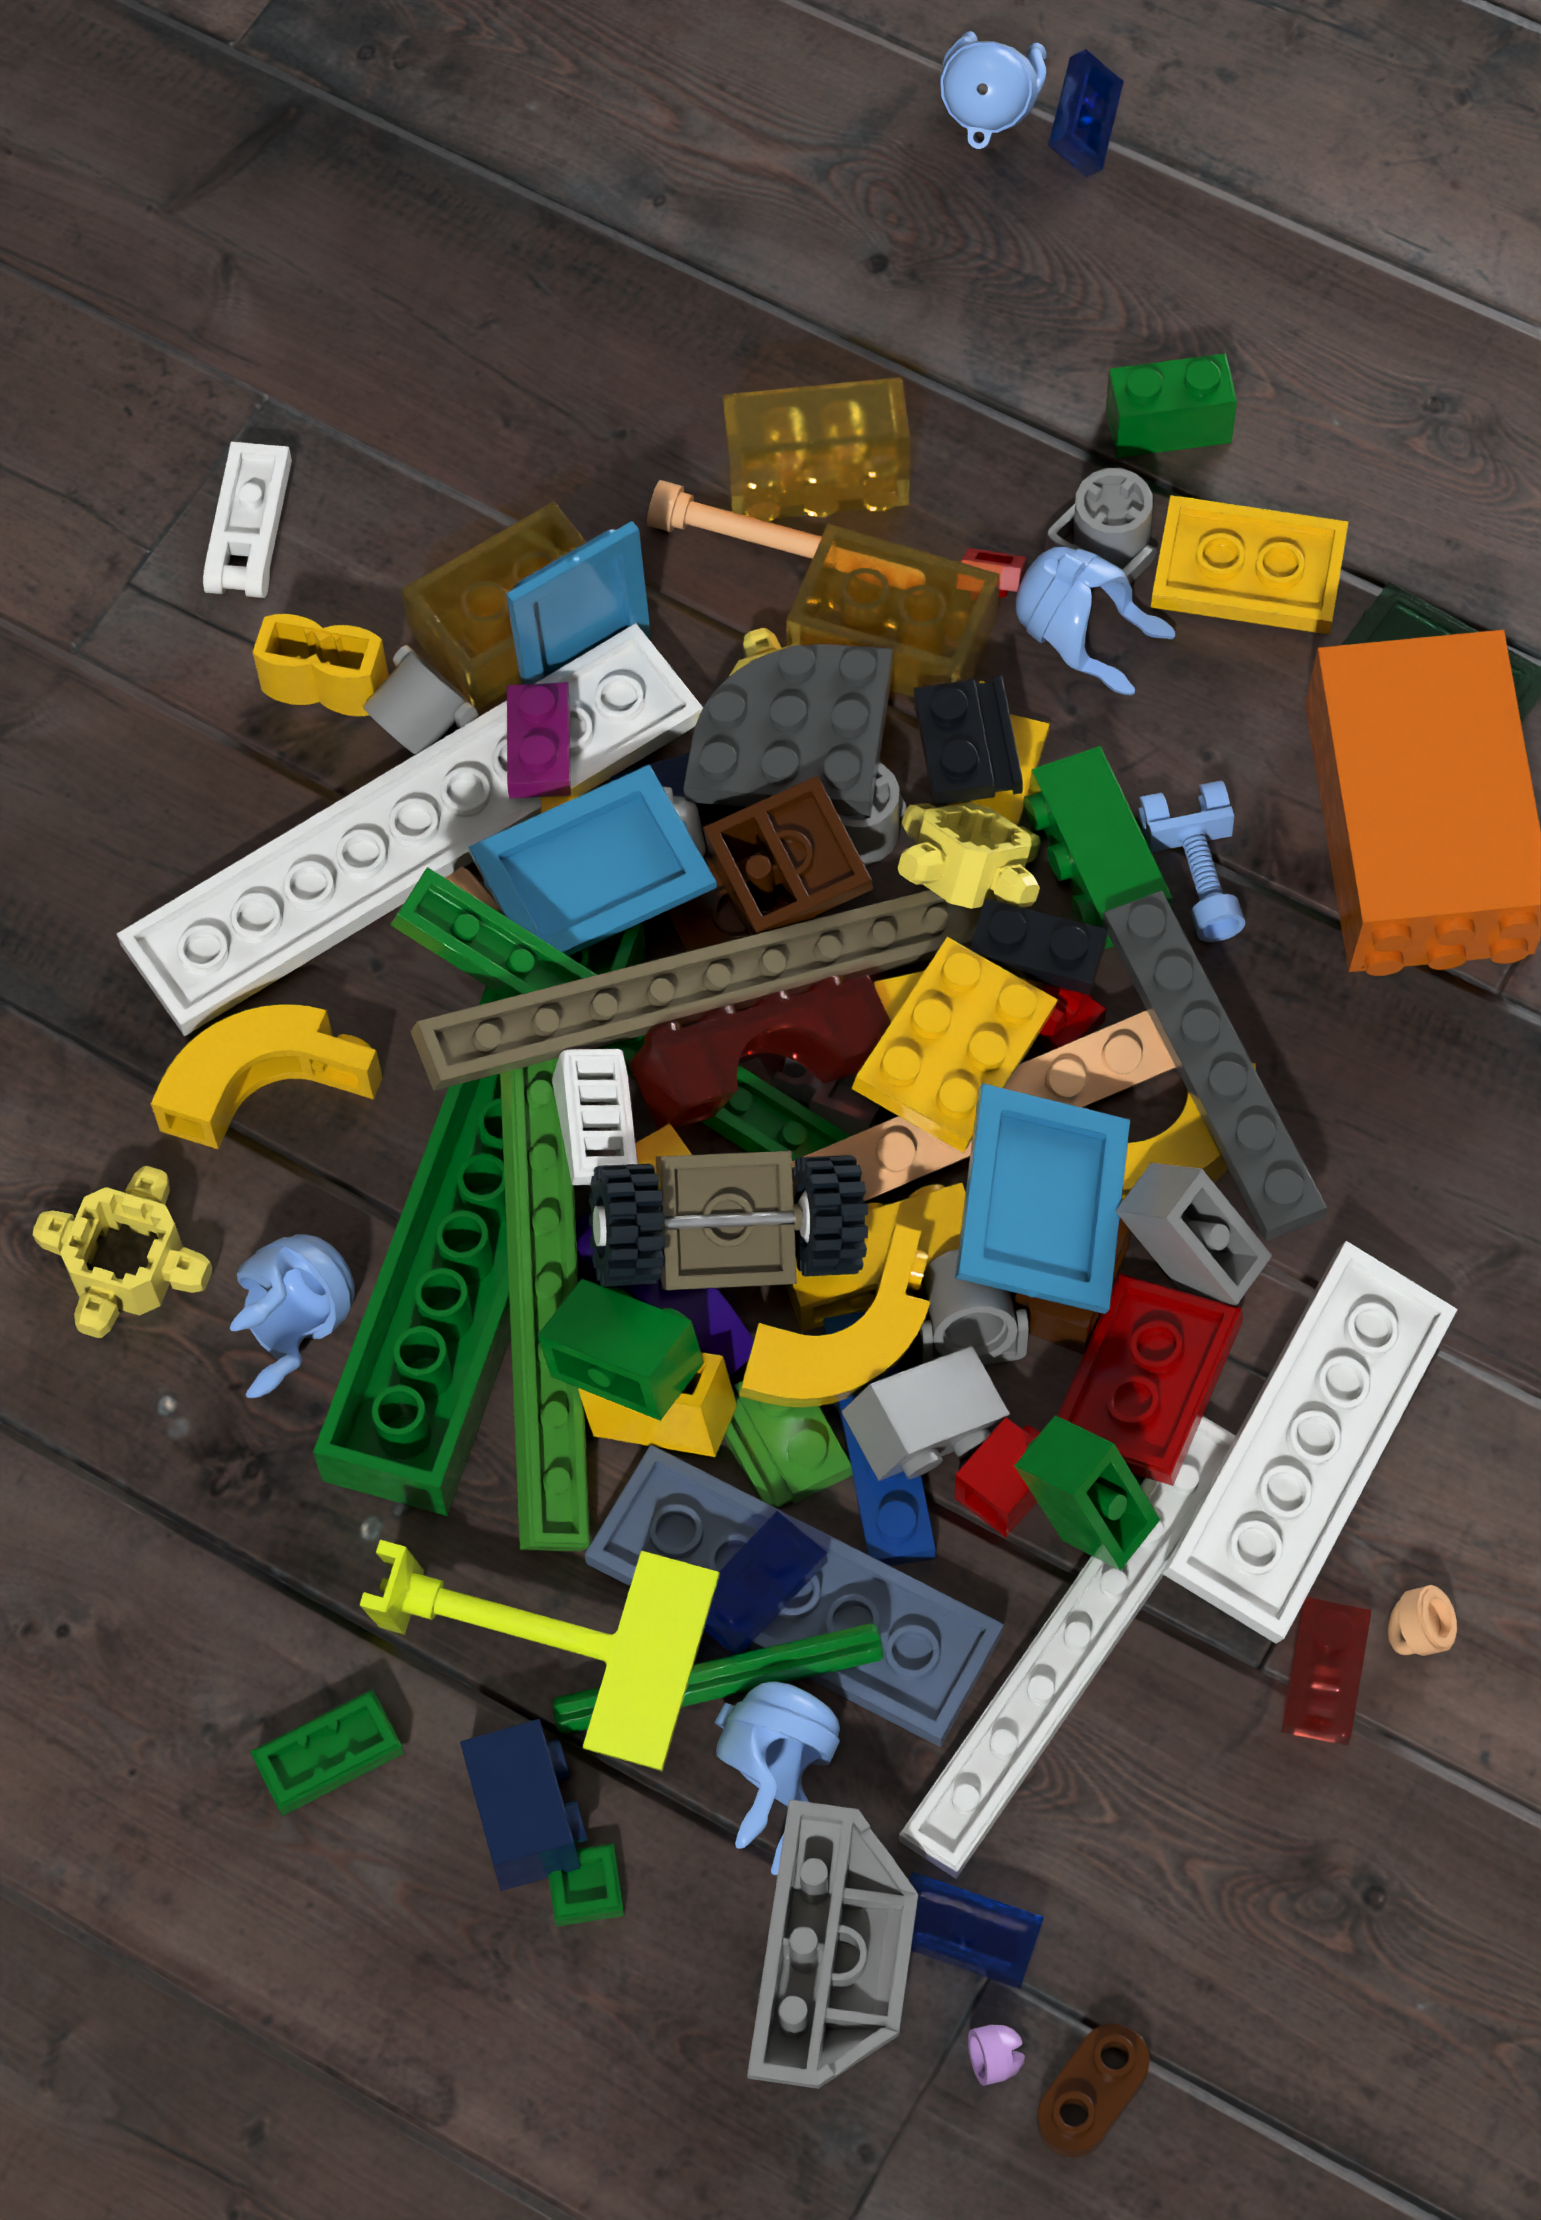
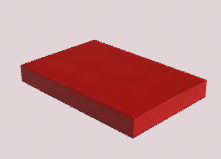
(1151, 1373)

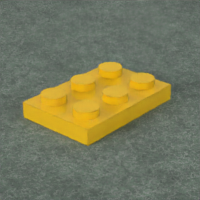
(1249, 564)
(952, 1034)

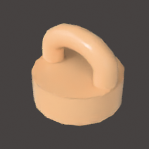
(1422, 1622)

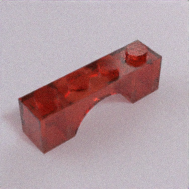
(693, 1068)

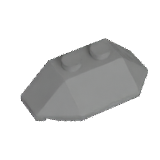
(832, 1949)

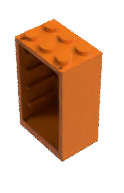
(1426, 801)

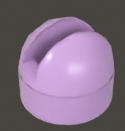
(992, 2053)

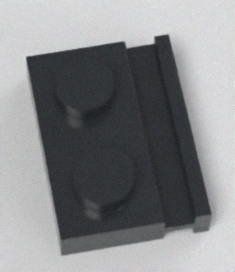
(967, 740)

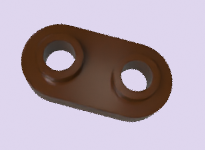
(1095, 2088)

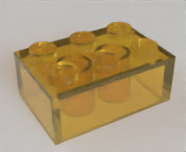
(817, 449)
(898, 599)
(463, 606)

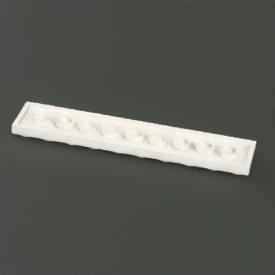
(376, 842)

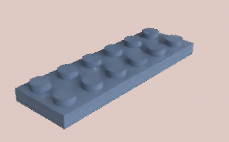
(929, 1639)

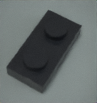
(1040, 946)

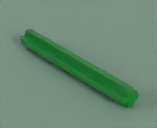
(747, 1670)

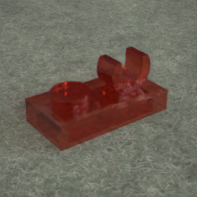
(1326, 1671)

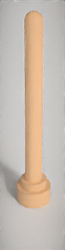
(675, 509)

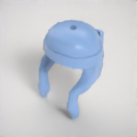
(1011, 83)
(1057, 604)
(294, 1293)
(772, 1743)

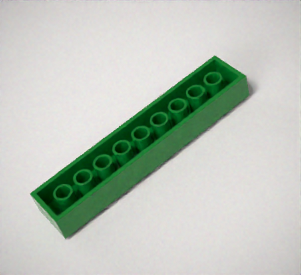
(439, 1303)

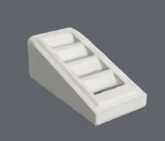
(594, 1077)

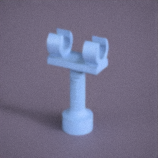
(1216, 914)

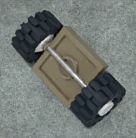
(727, 1220)

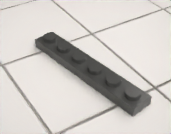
(1214, 1066)

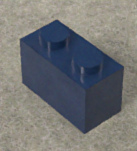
(522, 1805)

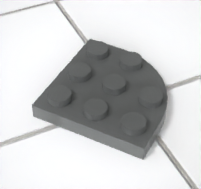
(793, 720)

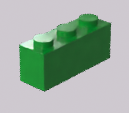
(1092, 836)

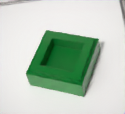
(589, 1891)

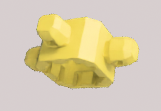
(969, 855)
(99, 1289)

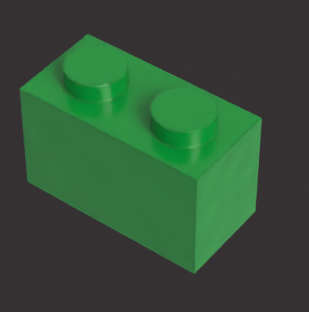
(1170, 405)
(621, 1348)
(1087, 1492)

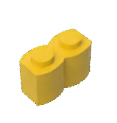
(316, 664)

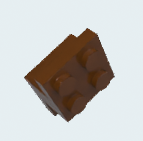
(772, 869)

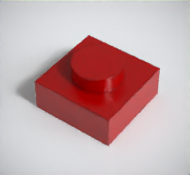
(1007, 565)

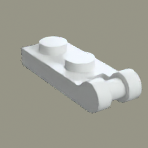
(247, 518)

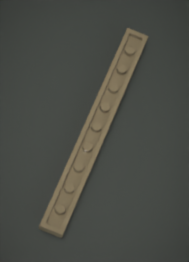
(686, 987)

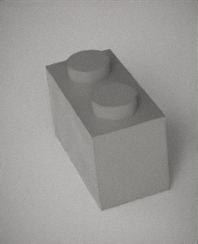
(1193, 1232)
(926, 1414)

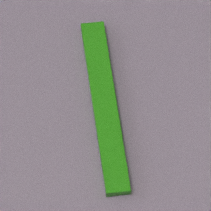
(541, 1276)

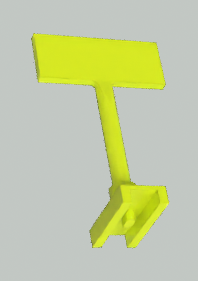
(645, 1658)

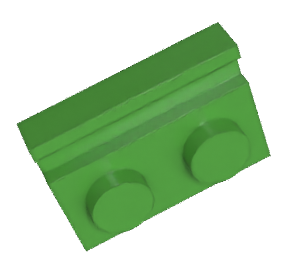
(784, 1450)

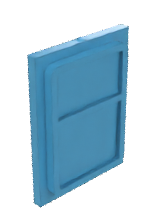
(578, 603)
(594, 864)
(1043, 1199)

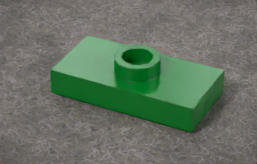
(327, 1752)

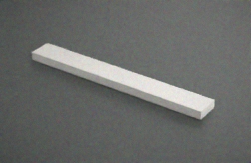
(1055, 1672)

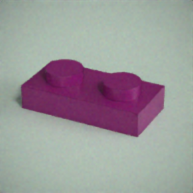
(538, 740)

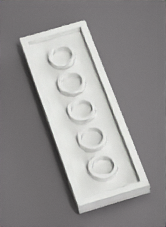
(1310, 1442)

